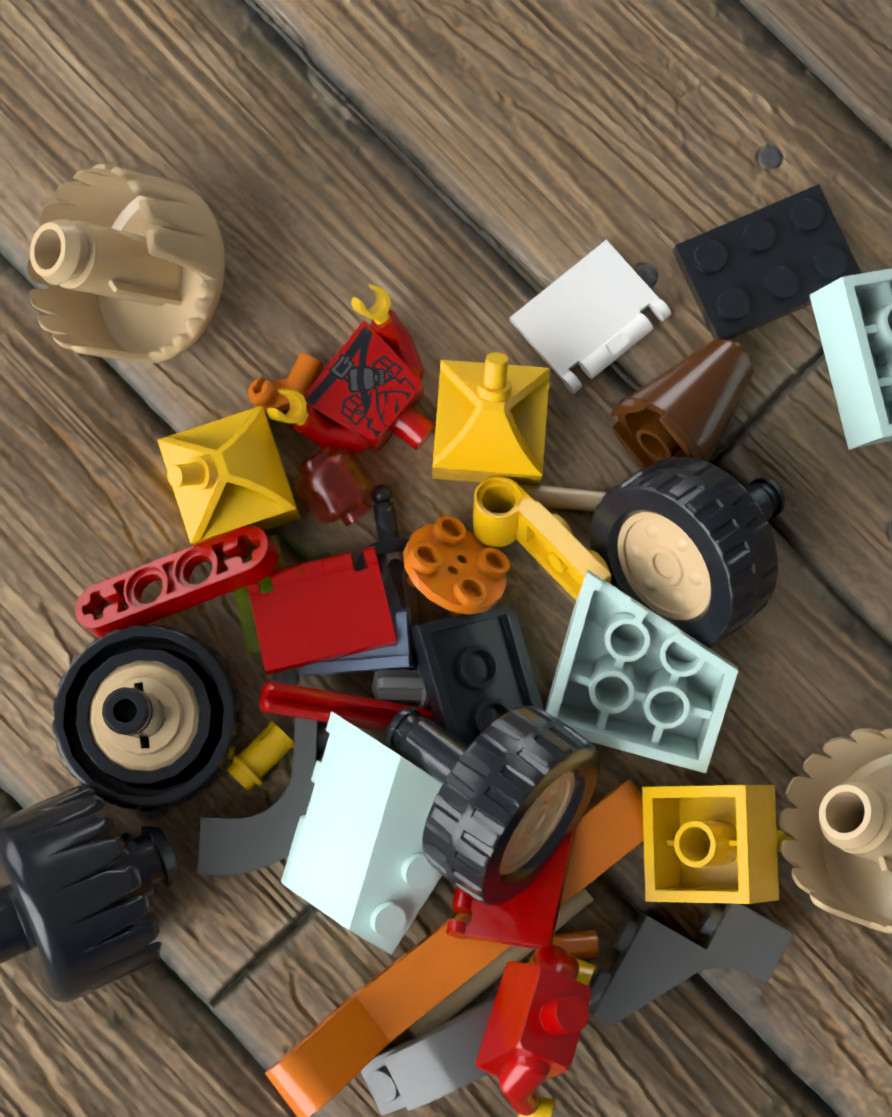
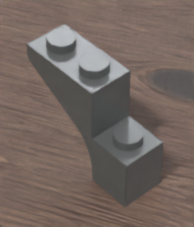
(658, 958)

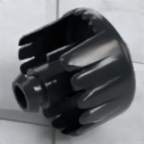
(74, 898)

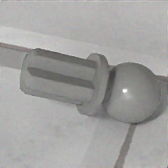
(400, 687)

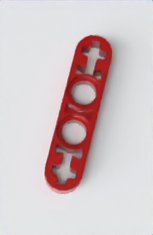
(175, 574)

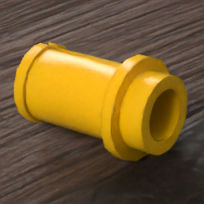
(260, 756)

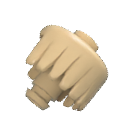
(126, 266)
(844, 828)

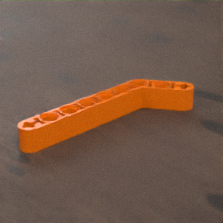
(434, 969)

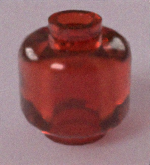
(335, 485)

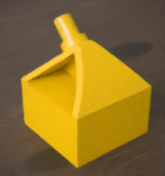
(490, 421)
(229, 476)
(711, 844)

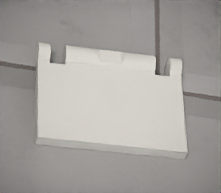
(589, 315)

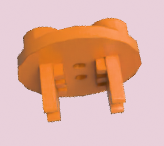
(455, 567)

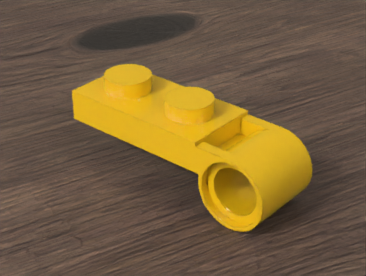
(536, 529)

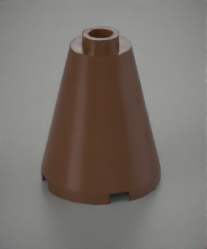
(686, 405)

